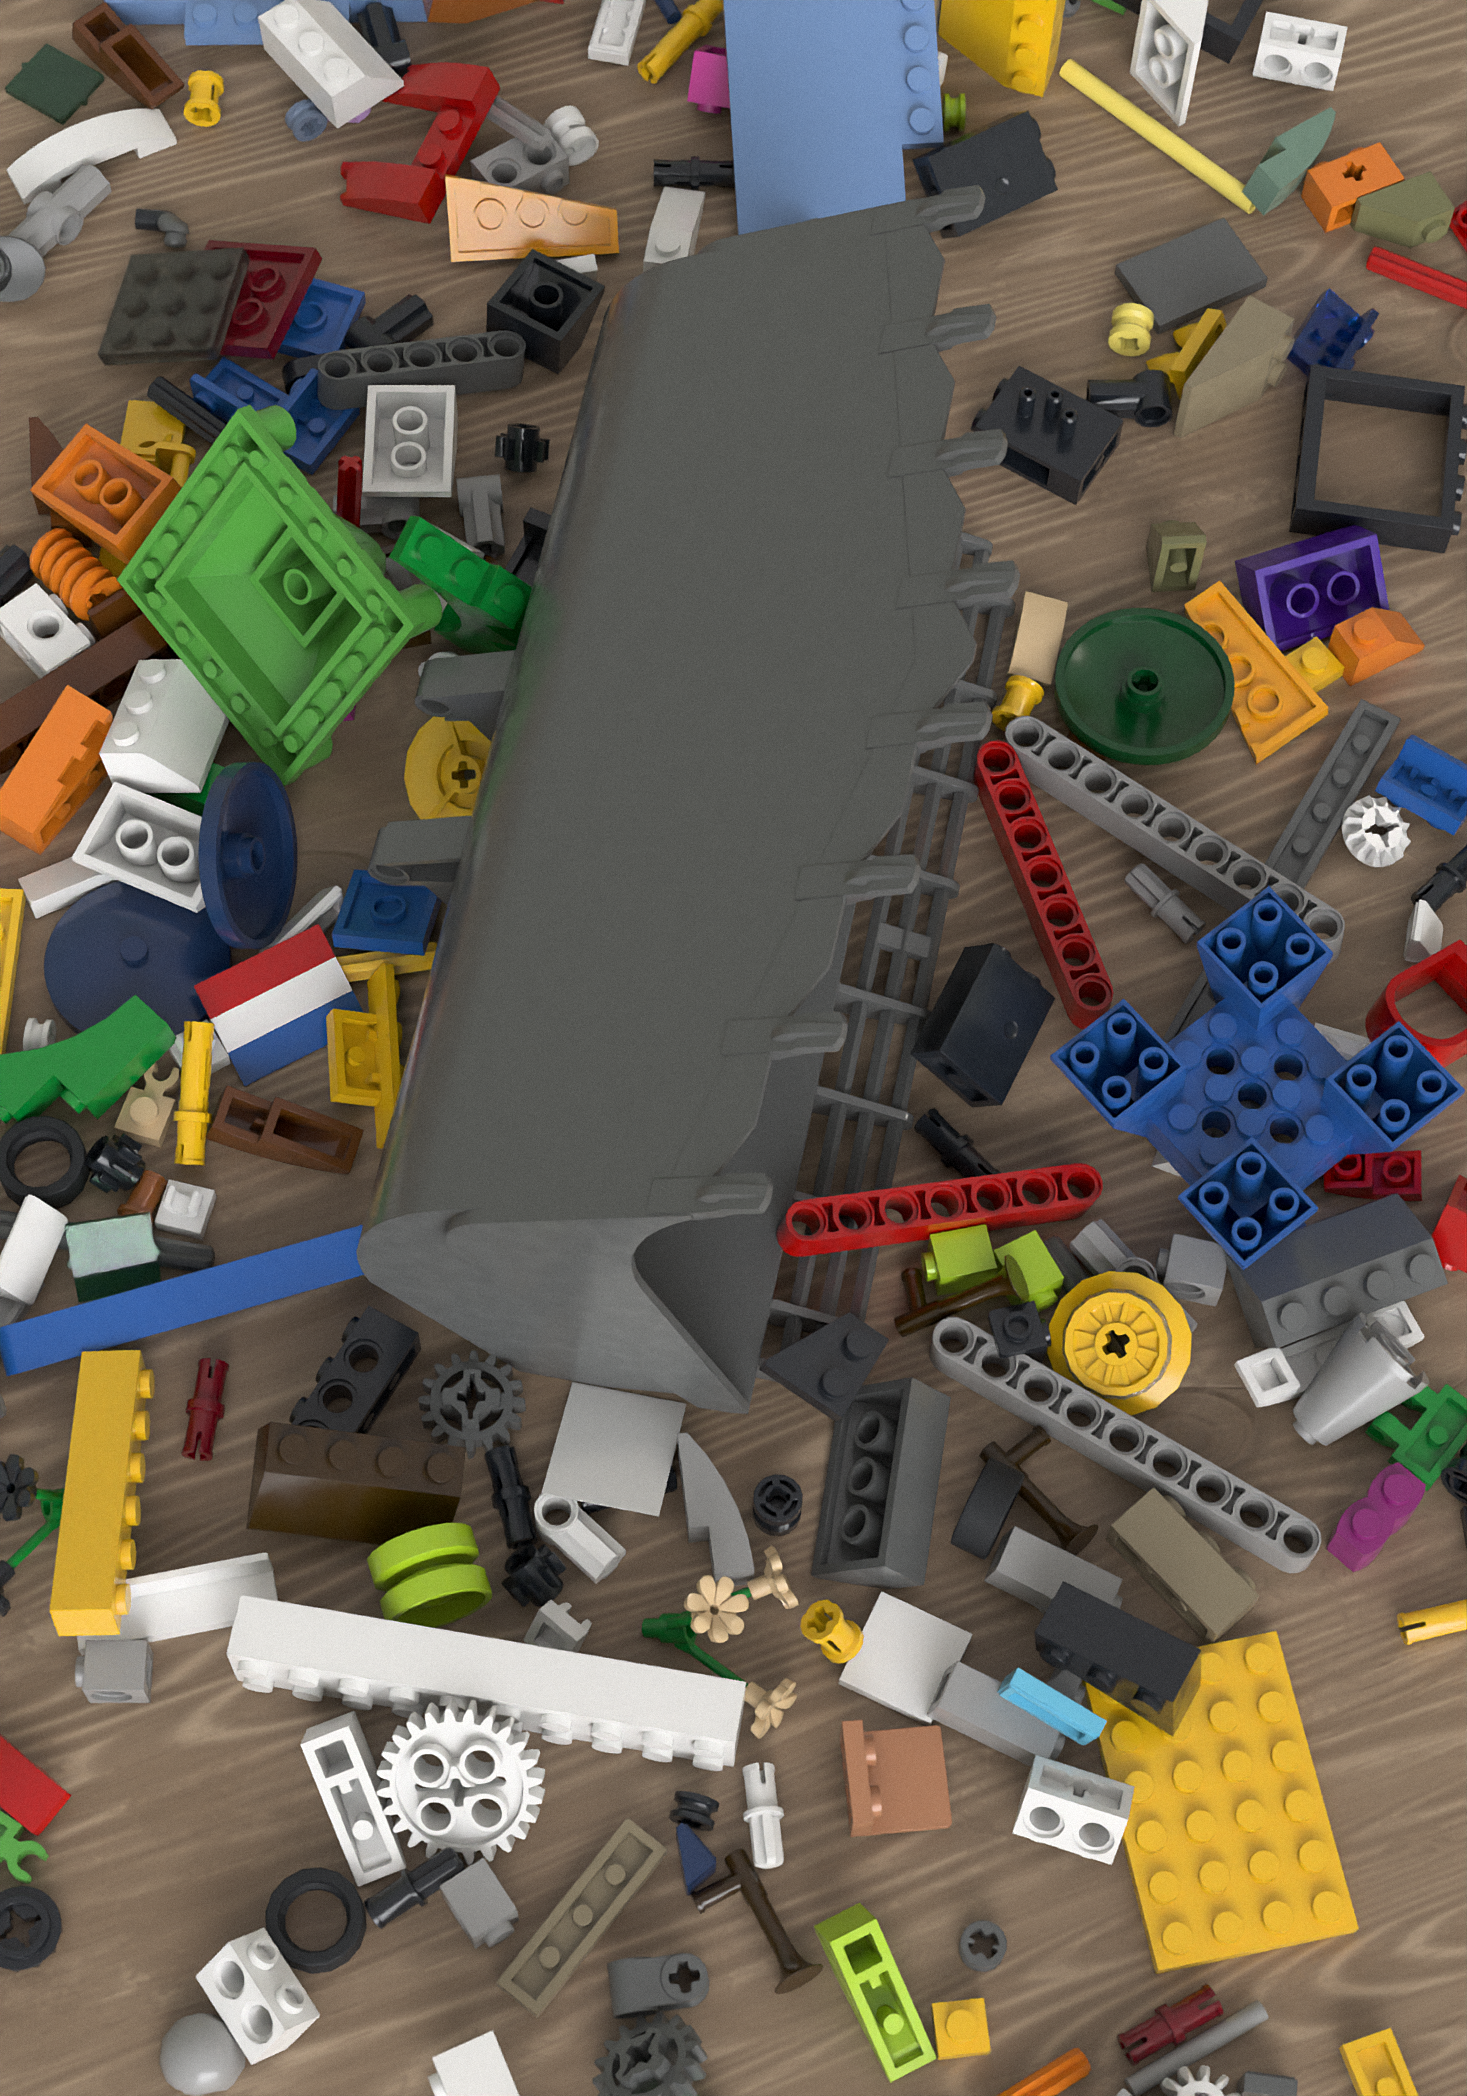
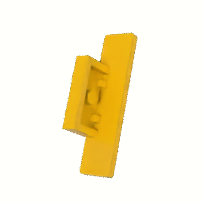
(366, 1051)

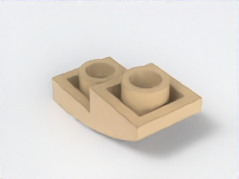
(1037, 638)

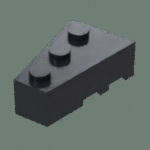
(1120, 1656)

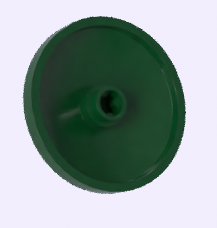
(1144, 686)

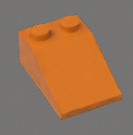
(106, 492)

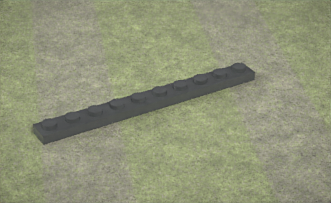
(1313, 822)

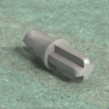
(1164, 903)

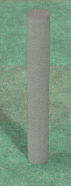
(1196, 2048)

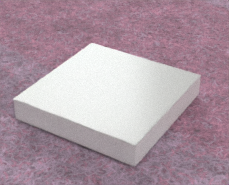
(904, 1657)

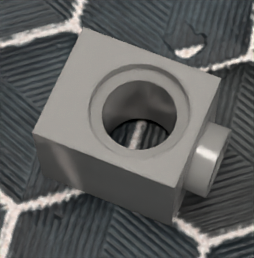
(1192, 1269)
(115, 1671)
(480, 1904)

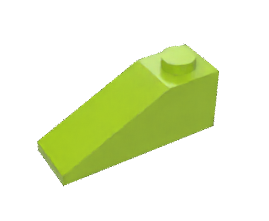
(875, 1990)

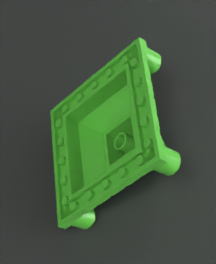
(272, 594)

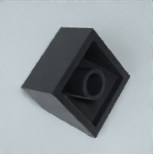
(547, 308)

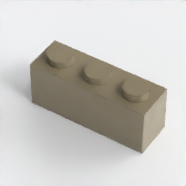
(1183, 1566)

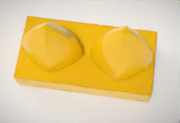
(1195, 342)

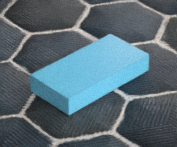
(1051, 1707)

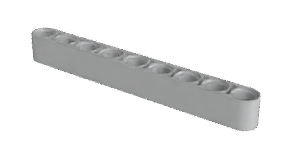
(1159, 821)
(1136, 1465)

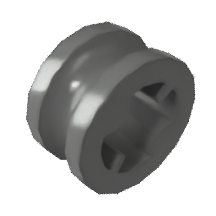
(986, 1930)

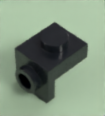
(1020, 1331)

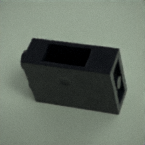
(999, 158)
(1050, 433)
(983, 1025)

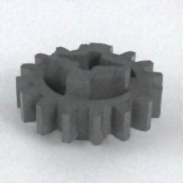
(453, 1403)
(652, 2060)

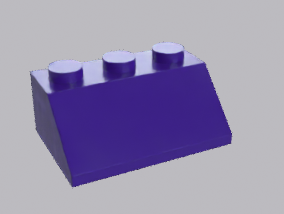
(1312, 585)

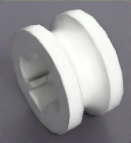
(38, 1035)

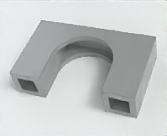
(970, 1699)

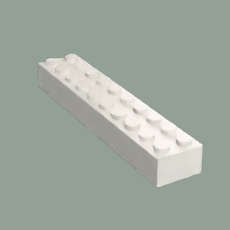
(541, 1687)

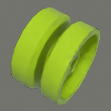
(430, 1576)

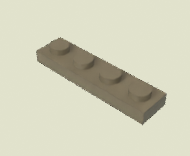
(582, 1918)

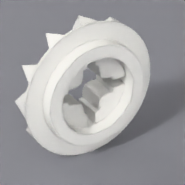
(1370, 847)

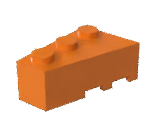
(55, 771)

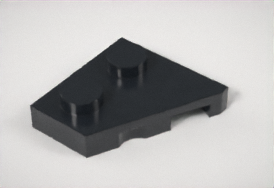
(828, 1364)

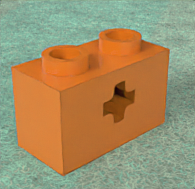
(1335, 185)

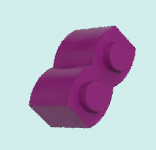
(1375, 1517)

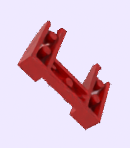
(415, 191)

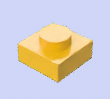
(1316, 664)
(960, 2028)

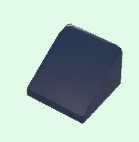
(695, 1858)

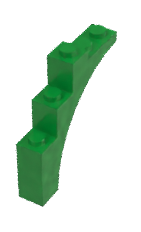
(482, 598)
(87, 1068)

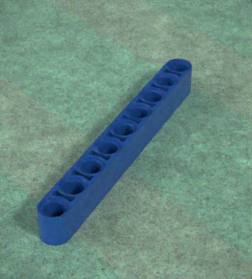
(180, 1301)

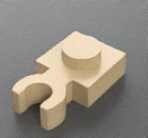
(149, 1111)

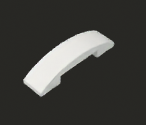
(88, 143)
(1287, 1372)

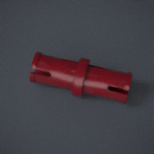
(205, 1409)
(1170, 2024)

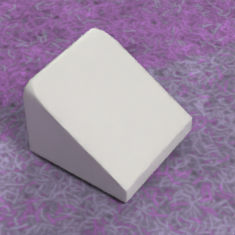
(1423, 933)

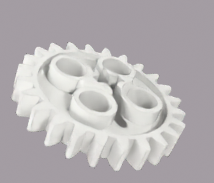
(461, 1781)

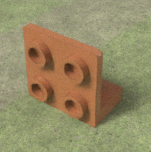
(894, 1779)

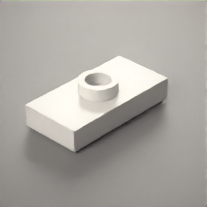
(616, 30)

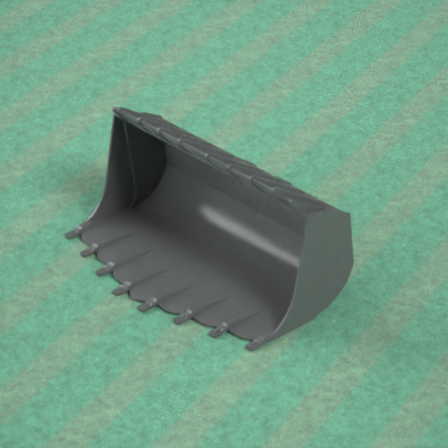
(685, 809)

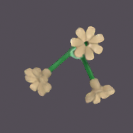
(715, 1612)

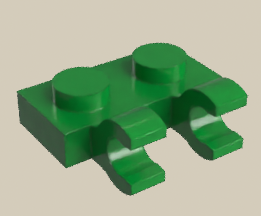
(1432, 1439)

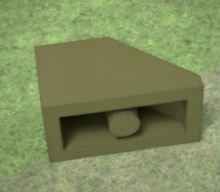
(1405, 212)
(1175, 555)

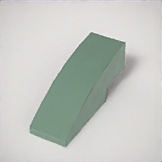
(1288, 161)

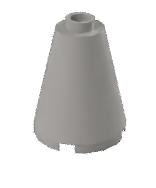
(1356, 1383)

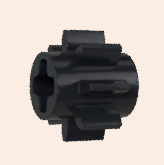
(522, 447)
(115, 1163)
(533, 1575)

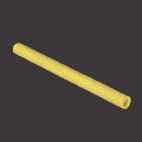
(1156, 134)

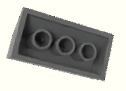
(1337, 1271)
(882, 1486)

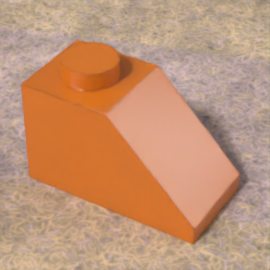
(1372, 643)

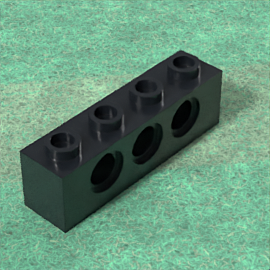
(365, 1337)

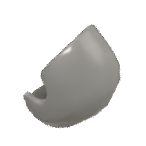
(200, 2055)

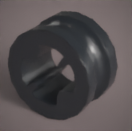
(694, 1810)

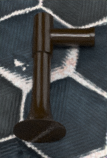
(922, 1315)
(1070, 1534)
(744, 1879)

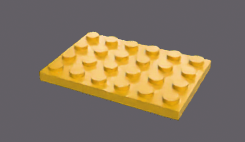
(1226, 1815)

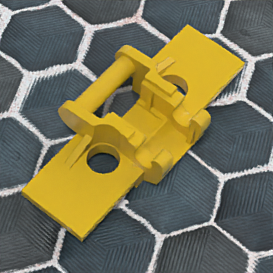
(158, 440)

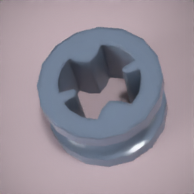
(305, 120)

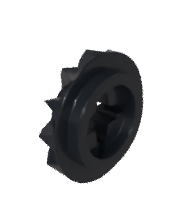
(29, 1905)

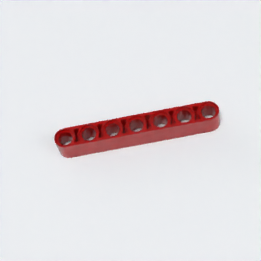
(1042, 902)
(921, 1220)

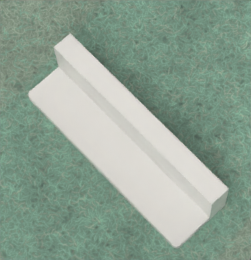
(191, 1599)

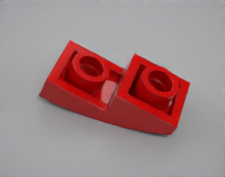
(1377, 1175)
(28, 1790)

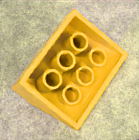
(1006, 38)

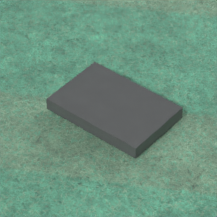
(1191, 275)

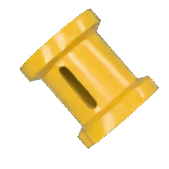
(204, 98)
(1018, 701)
(841, 1632)

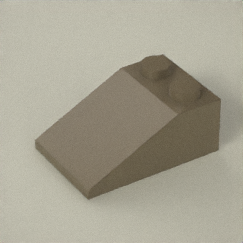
(1237, 366)

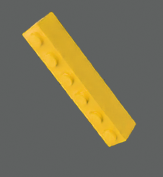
(100, 1494)

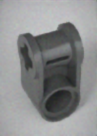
(645, 1984)

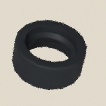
(38, 1130)
(987, 1508)
(298, 1884)

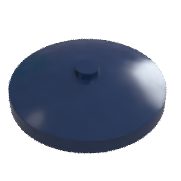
(247, 855)
(130, 945)

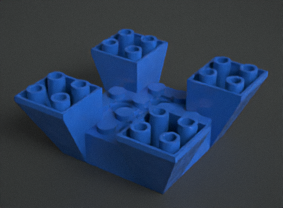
(1246, 1182)

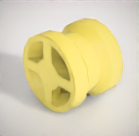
(1131, 329)

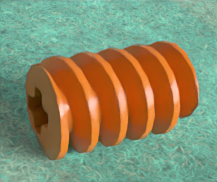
(71, 572)

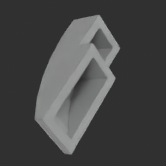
(713, 1514)

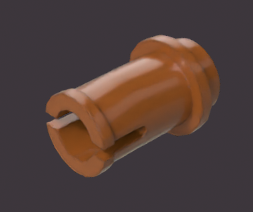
(144, 1195)

